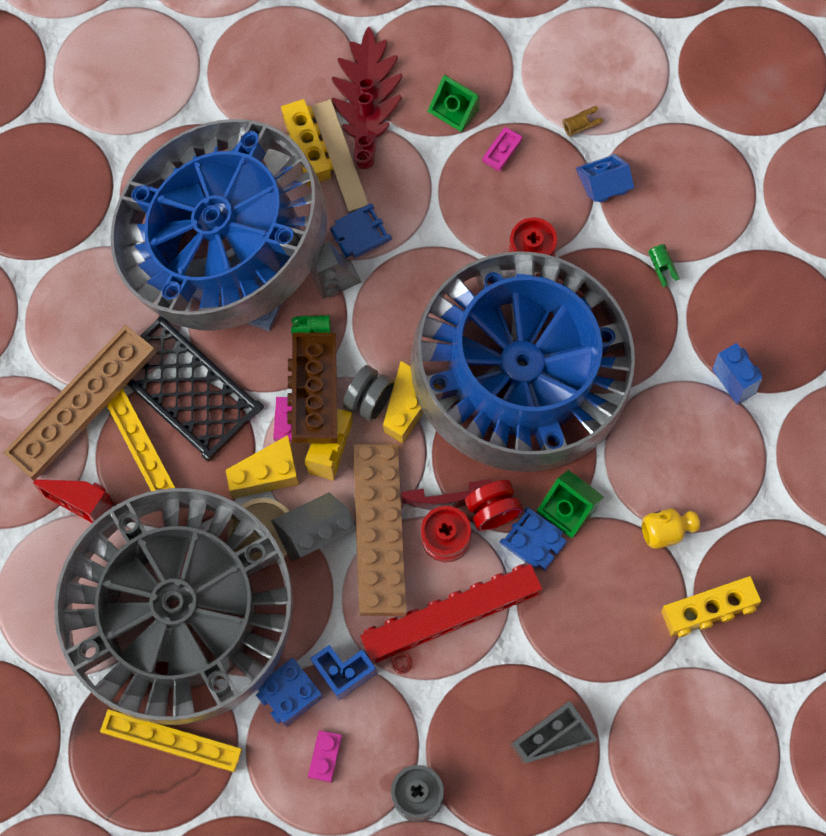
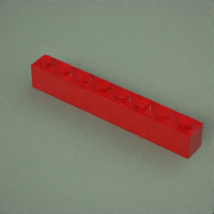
(451, 614)

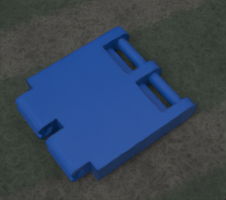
(359, 233)
(534, 540)

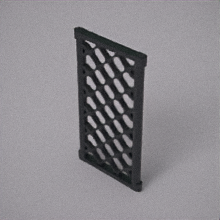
(207, 454)

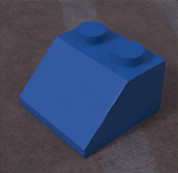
(606, 178)

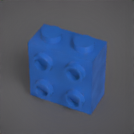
(737, 373)
(288, 693)

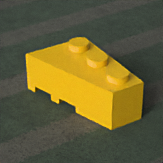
(403, 406)
(324, 459)
(263, 471)

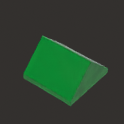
(454, 103)

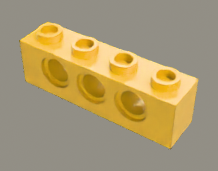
(297, 113)
(741, 589)

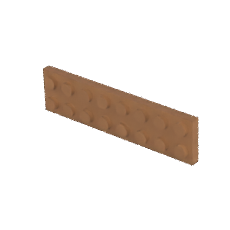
(79, 402)
(378, 530)

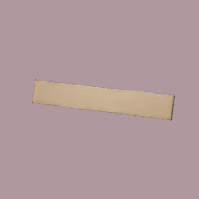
(340, 156)

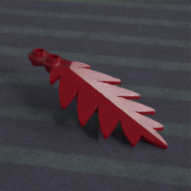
(367, 96)

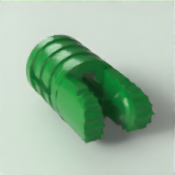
(662, 262)
(311, 324)

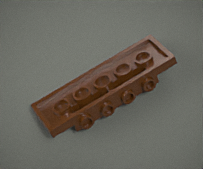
(313, 388)

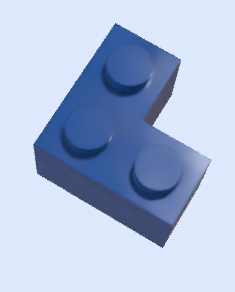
(345, 676)

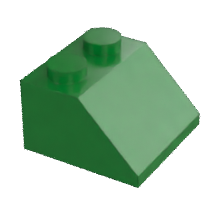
(570, 503)

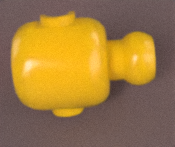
(668, 527)

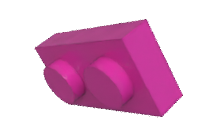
(502, 149)
(281, 427)
(325, 756)

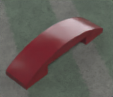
(417, 498)

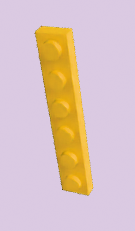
(139, 442)
(171, 741)

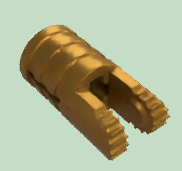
(580, 122)

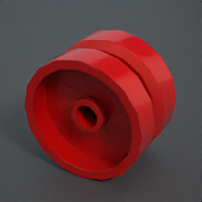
(533, 236)
(493, 505)
(433, 529)

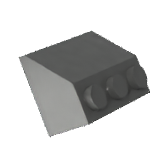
(313, 525)

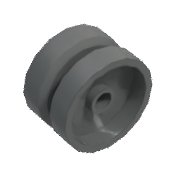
(368, 393)
(417, 779)

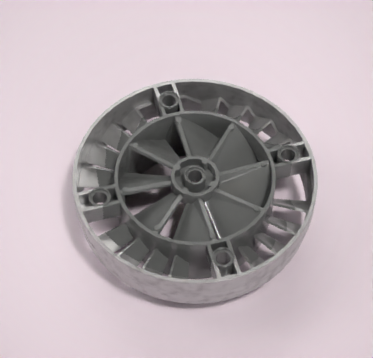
(198, 587)

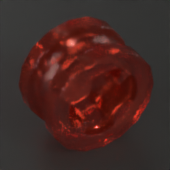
(395, 664)

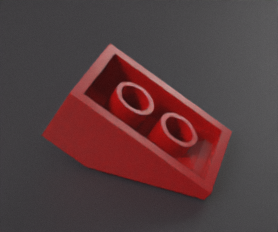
(77, 497)

